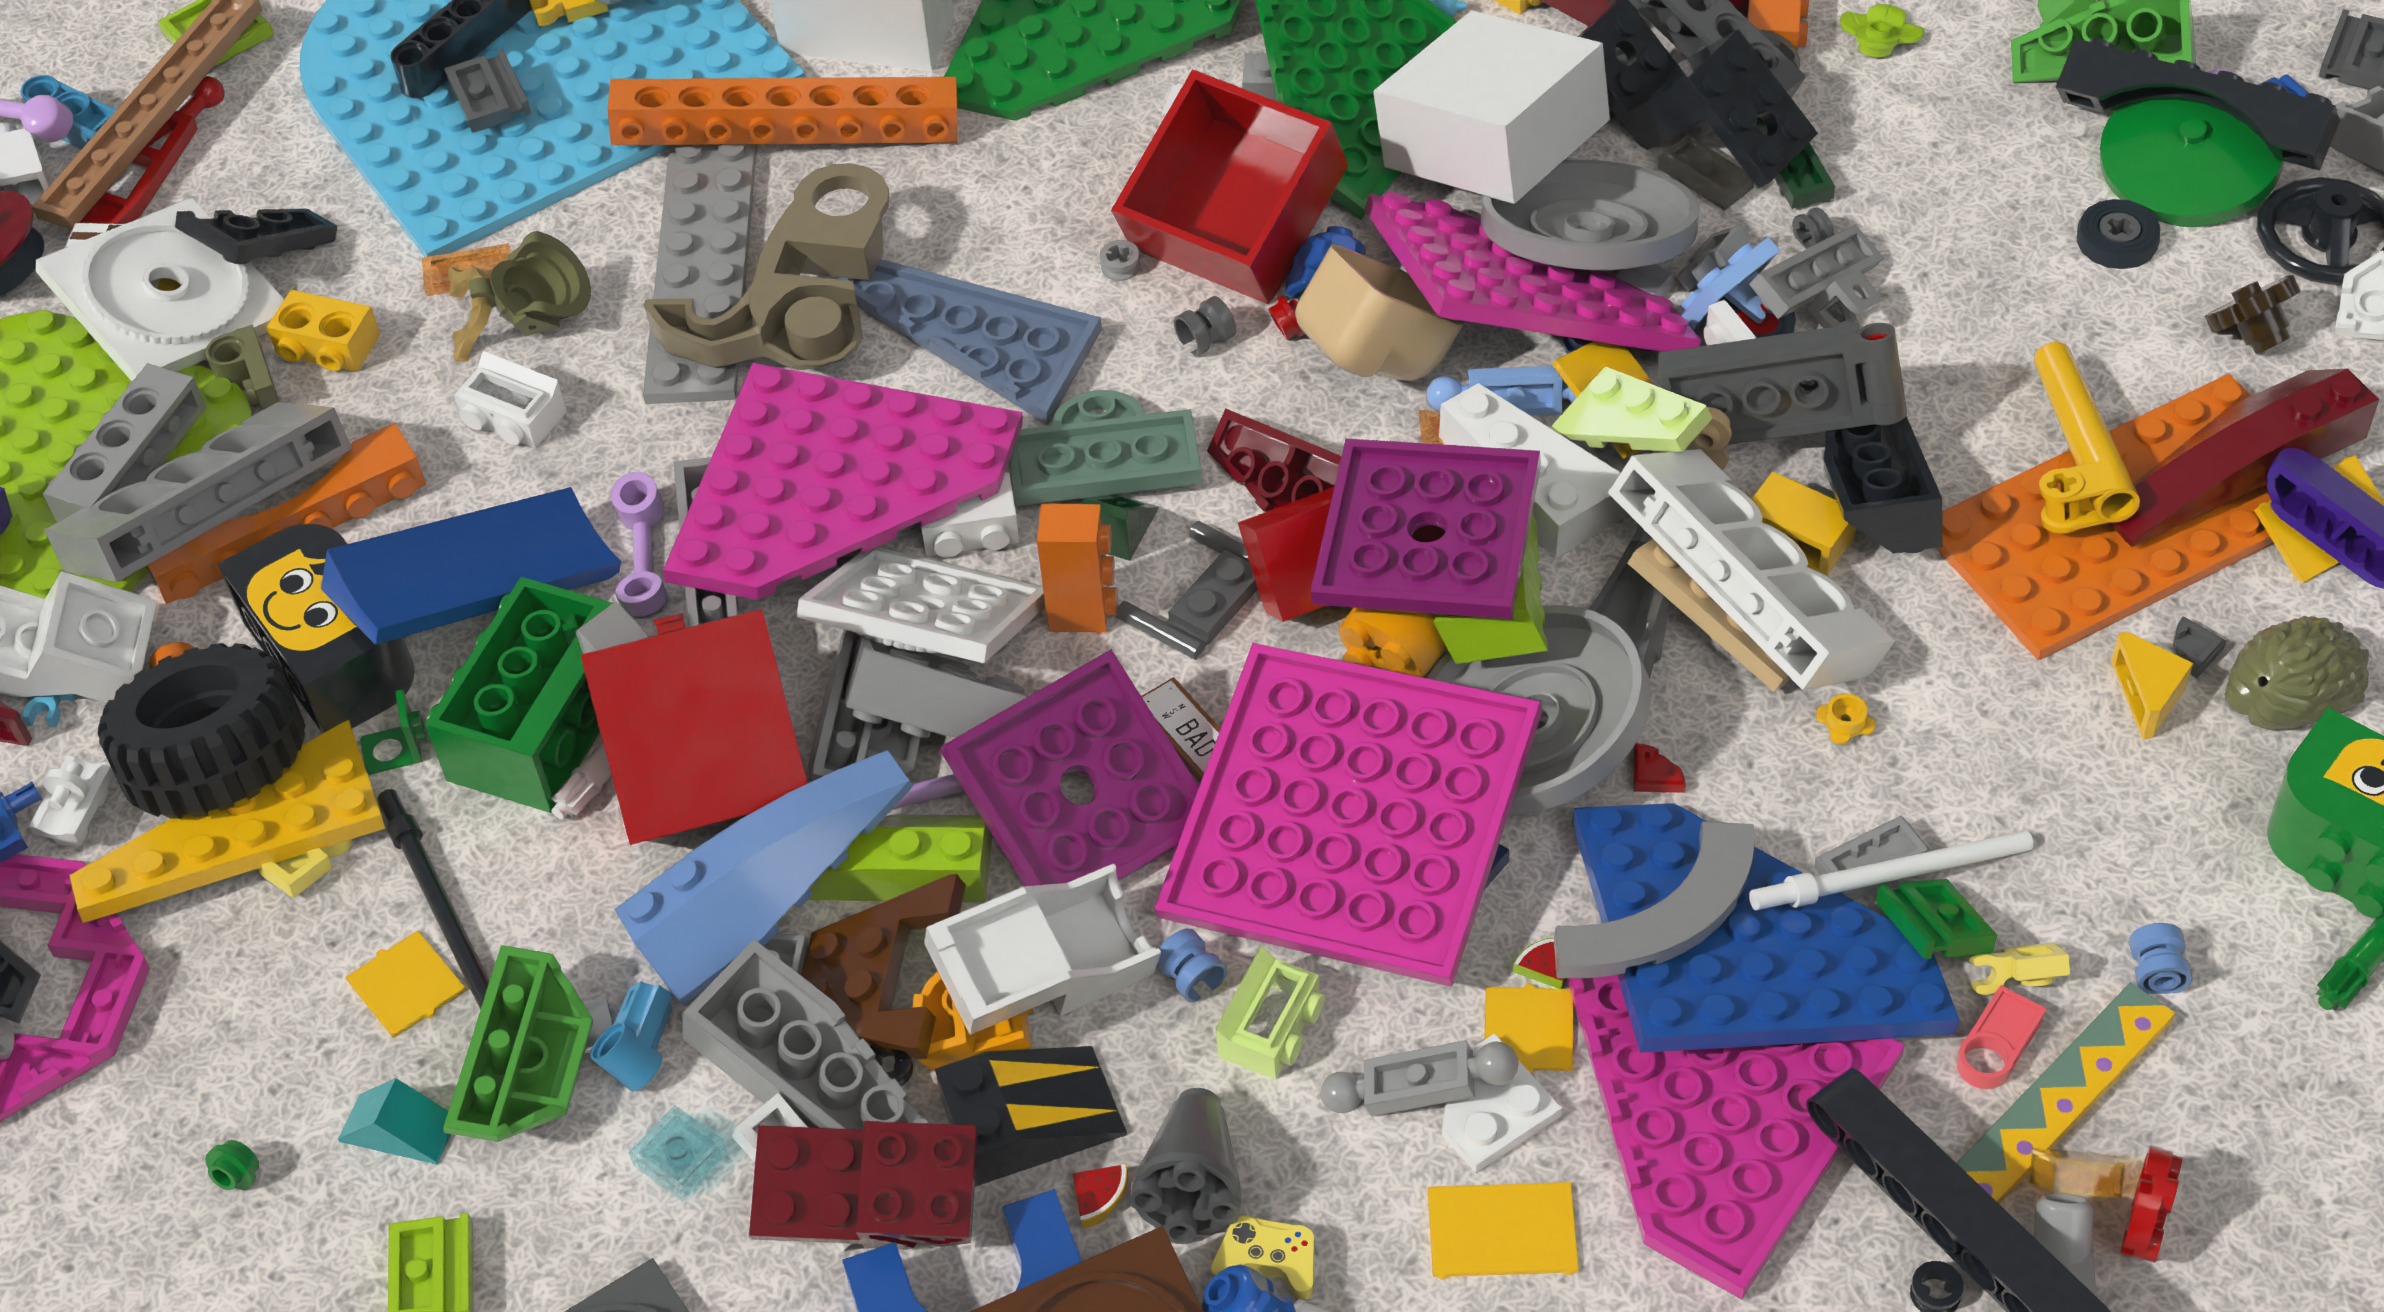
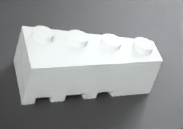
(1571, 484)

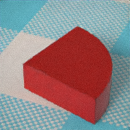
(1655, 771)

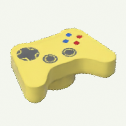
(1271, 1250)

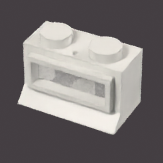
(510, 401)

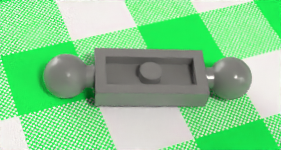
(1419, 1078)

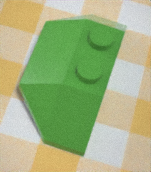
(521, 1049)

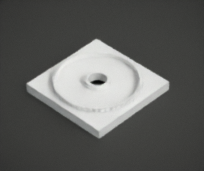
(111, 293)
(923, 604)

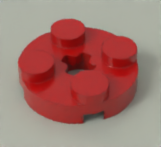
(2151, 1204)

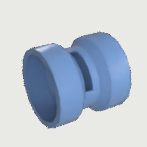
(2160, 959)
(1188, 963)

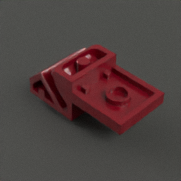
(865, 1184)

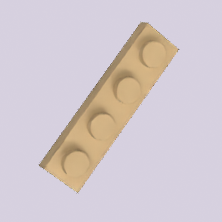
(1678, 587)

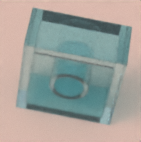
(678, 1153)

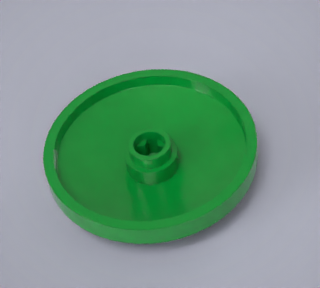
(2186, 162)

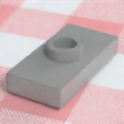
(1880, 844)

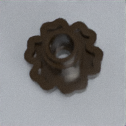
(2257, 313)

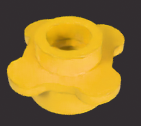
(1849, 707)

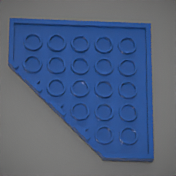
(1765, 972)

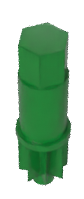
(2353, 969)

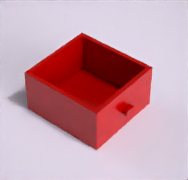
(1230, 186)
(694, 724)

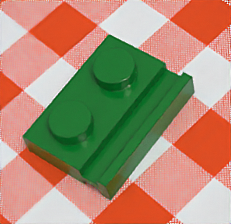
(1936, 919)

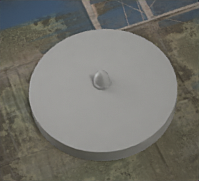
(1596, 217)
(1590, 700)

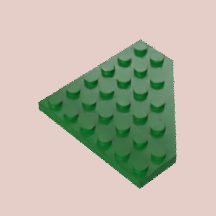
(1052, 50)
(1331, 60)

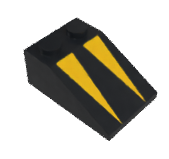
(1029, 1106)

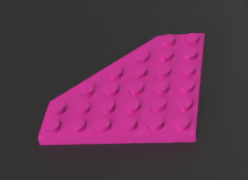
(1480, 282)
(827, 471)
(1716, 1135)

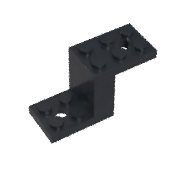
(1718, 84)

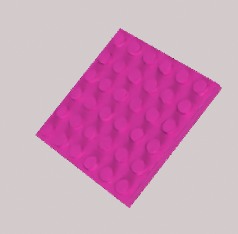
(1350, 813)

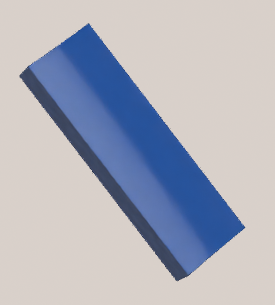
(464, 564)

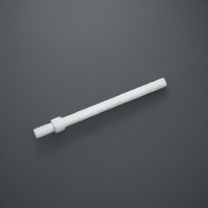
(1806, 888)

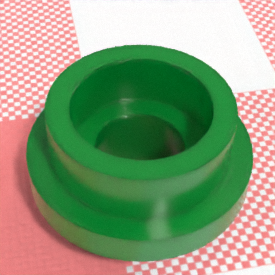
(232, 1165)

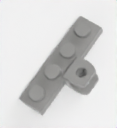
(1826, 276)

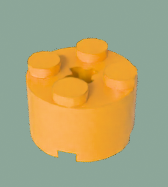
(1392, 640)

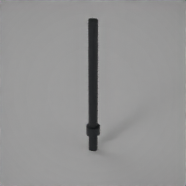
(406, 836)

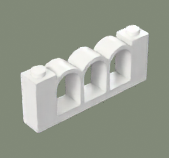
(1750, 568)

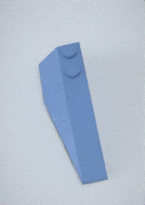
(753, 872)

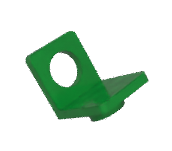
(409, 735)

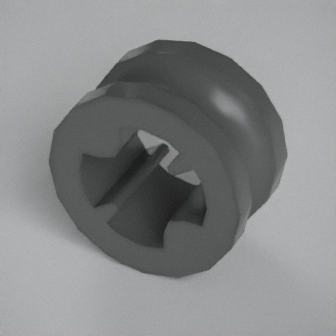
(1812, 227)

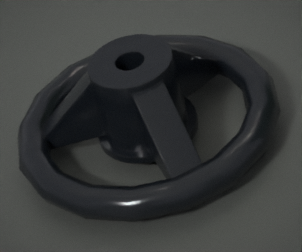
(2328, 217)

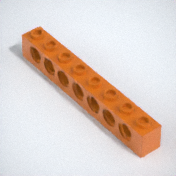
(782, 110)

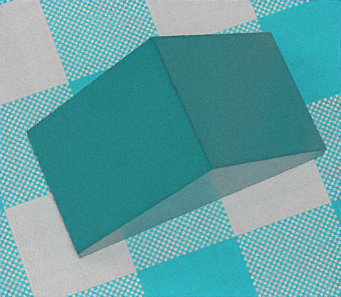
(397, 1122)

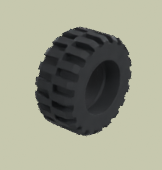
(202, 730)

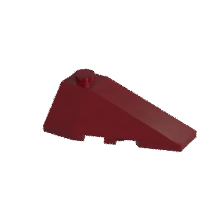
(1271, 462)

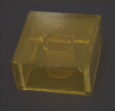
(2077, 1173)

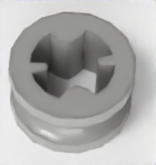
(1114, 268)

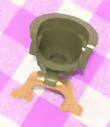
(529, 290)

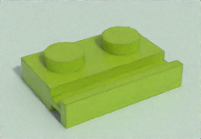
(431, 1265)

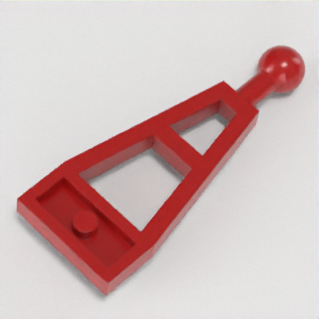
(159, 163)

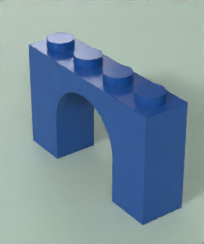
(1036, 1234)

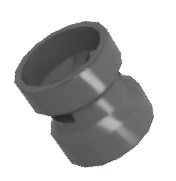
(1205, 325)

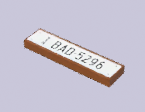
(1185, 724)

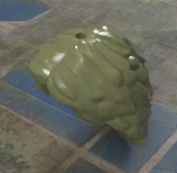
(2307, 670)

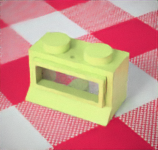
(1268, 1015)

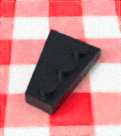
(267, 234)

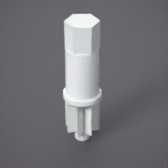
(582, 785)

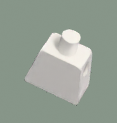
(21, 163)

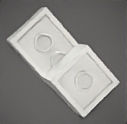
(74, 640)
(1040, 947)

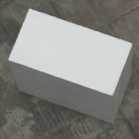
(865, 30)
(1492, 105)

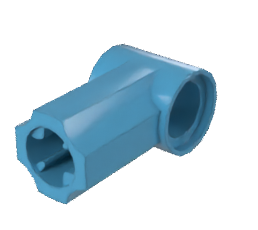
(630, 1044)

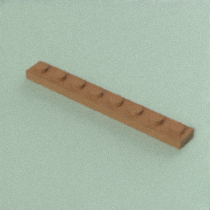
(144, 112)

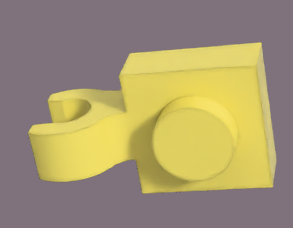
(2029, 964)

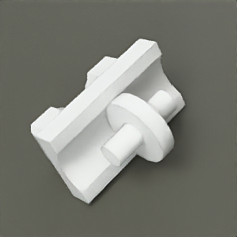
(71, 800)

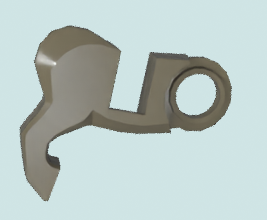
(783, 314)

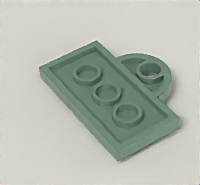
(1104, 452)

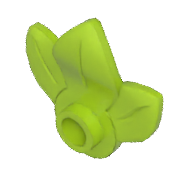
(1880, 29)

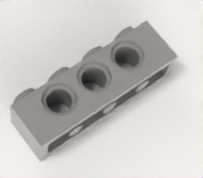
(128, 441)

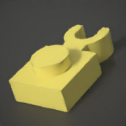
(302, 871)

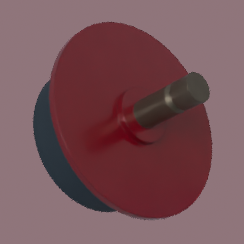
(18, 240)

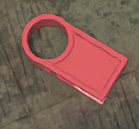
(2005, 1028)

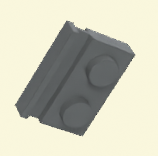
(2356, 51)
(487, 91)

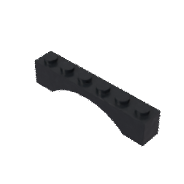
(2109, 78)

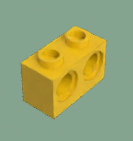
(323, 331)

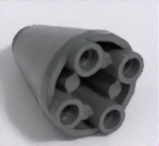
(1189, 1171)

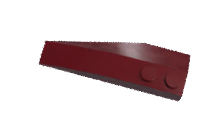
(2235, 450)

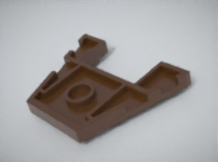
(861, 961)

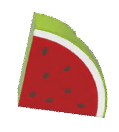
(1539, 963)

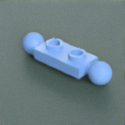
(1530, 389)

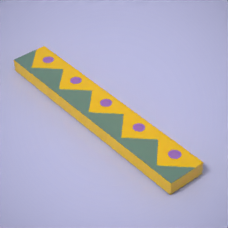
(2066, 1090)

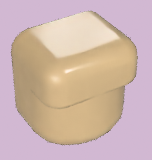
(1373, 318)

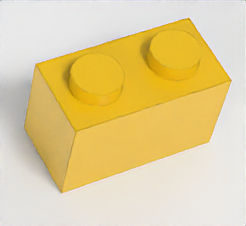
(1806, 518)

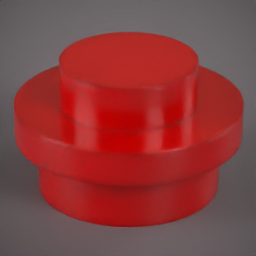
(1284, 317)

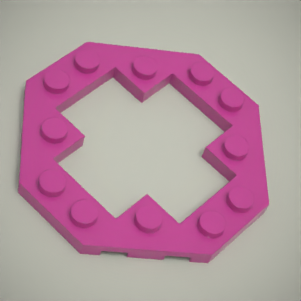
(104, 998)

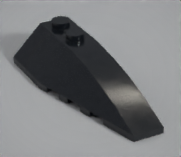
(1885, 485)

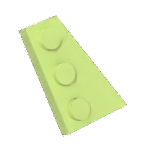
(1633, 413)

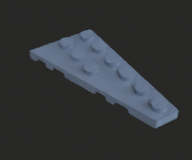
(996, 337)

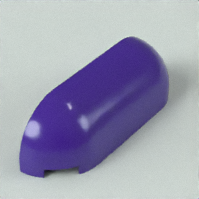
(2329, 512)

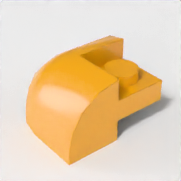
(950, 1036)

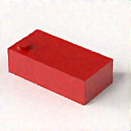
(1286, 548)

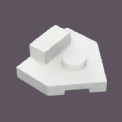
(2363, 301)

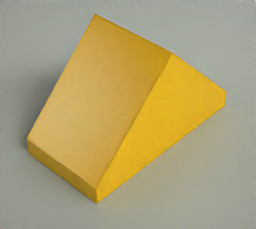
(2150, 680)

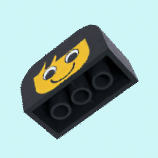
(321, 650)

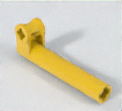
(2099, 484)

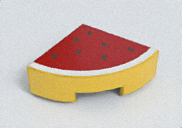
(1099, 1192)

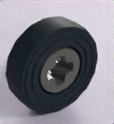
(2119, 250)

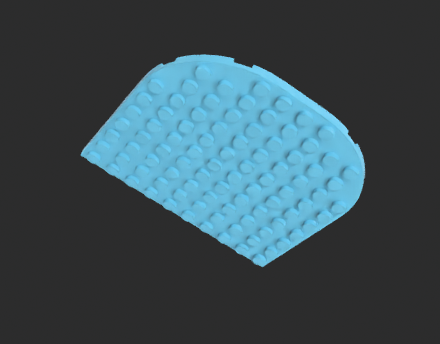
(464, 185)

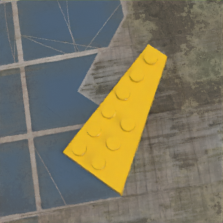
(312, 806)

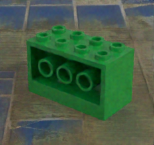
(521, 700)

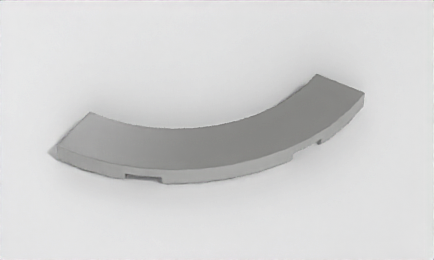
(1671, 924)

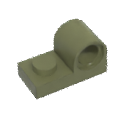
(242, 361)

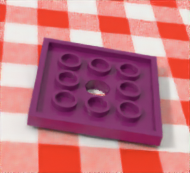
(1396, 487)
(1085, 725)

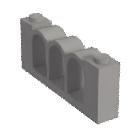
(198, 491)

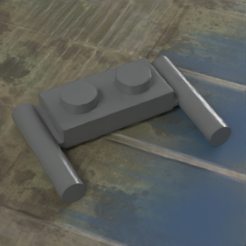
(1207, 603)

